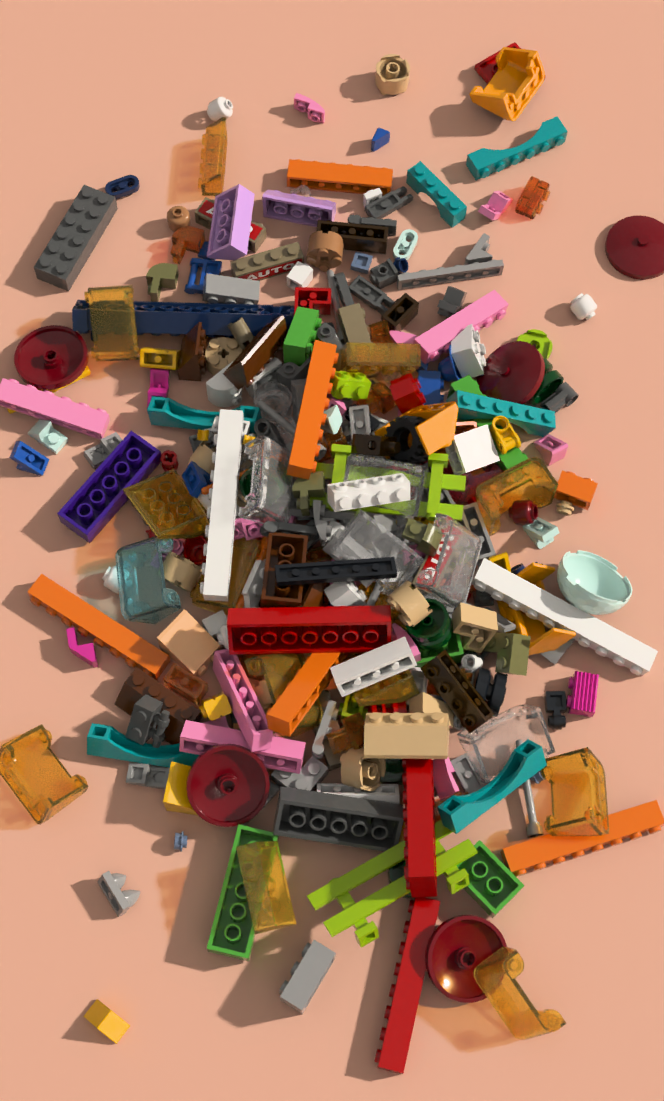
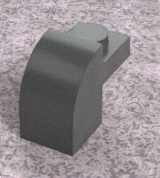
(451, 302)

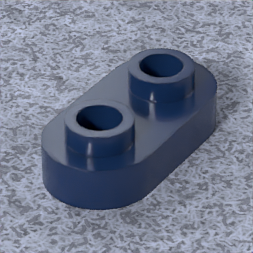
(122, 187)

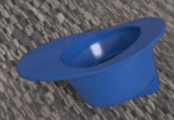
(449, 369)

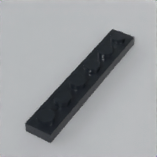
(335, 571)

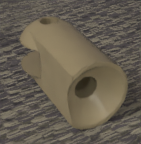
(241, 332)

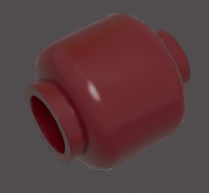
(523, 512)

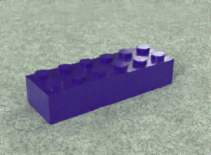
(103, 492)

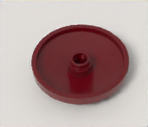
(636, 247)
(51, 357)
(513, 372)
(227, 785)
(456, 952)

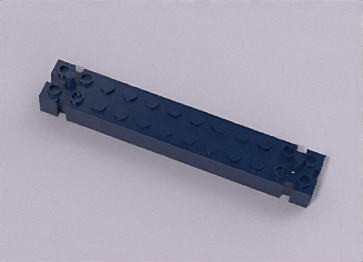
(181, 317)

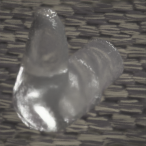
(302, 189)

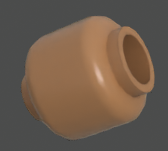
(178, 217)

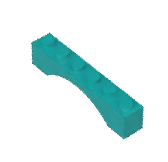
(487, 161)
(173, 414)
(531, 419)
(110, 743)
(462, 810)

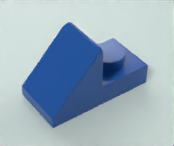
(28, 459)
(195, 479)

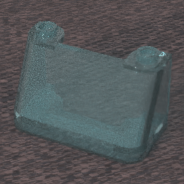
(143, 581)

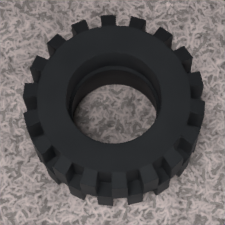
(401, 429)

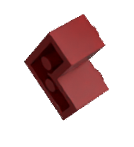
(314, 299)
(407, 392)

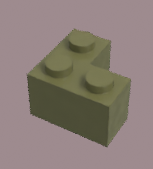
(511, 652)

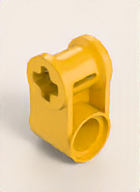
(504, 438)

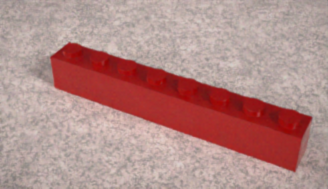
(408, 986)

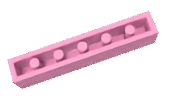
(479, 314)
(53, 408)
(242, 700)
(284, 753)

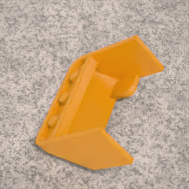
(435, 431)
(540, 639)

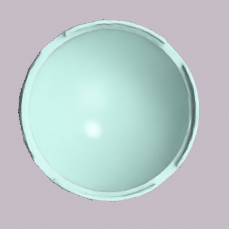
(592, 583)

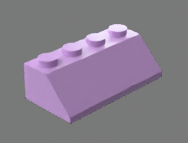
(297, 208)
(231, 224)

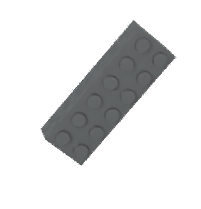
(76, 238)
(338, 819)

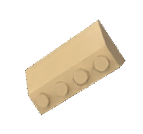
(406, 735)

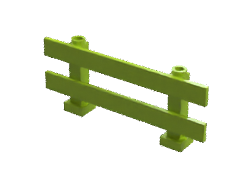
(435, 483)
(355, 913)

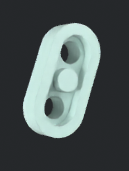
(404, 246)

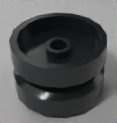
(492, 692)

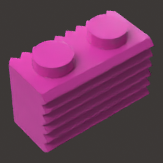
(583, 693)

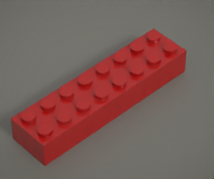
(308, 629)
(419, 827)

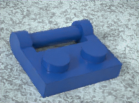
(209, 267)

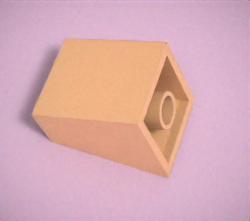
(188, 644)

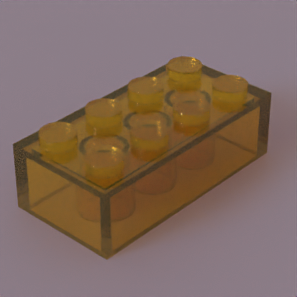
(380, 357)

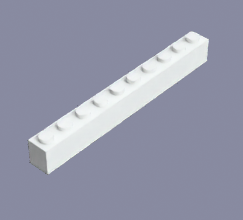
(223, 505)
(561, 615)

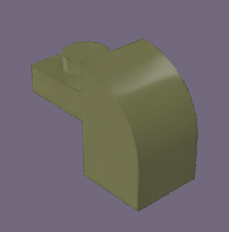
(161, 276)
(304, 489)
(423, 535)

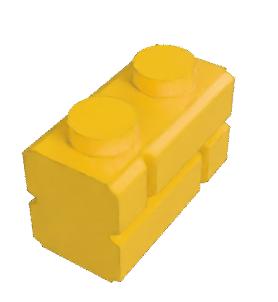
(159, 358)
(215, 706)

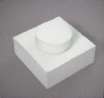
(371, 196)

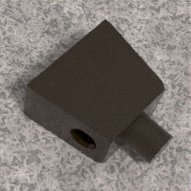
(380, 445)

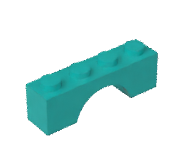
(449, 205)

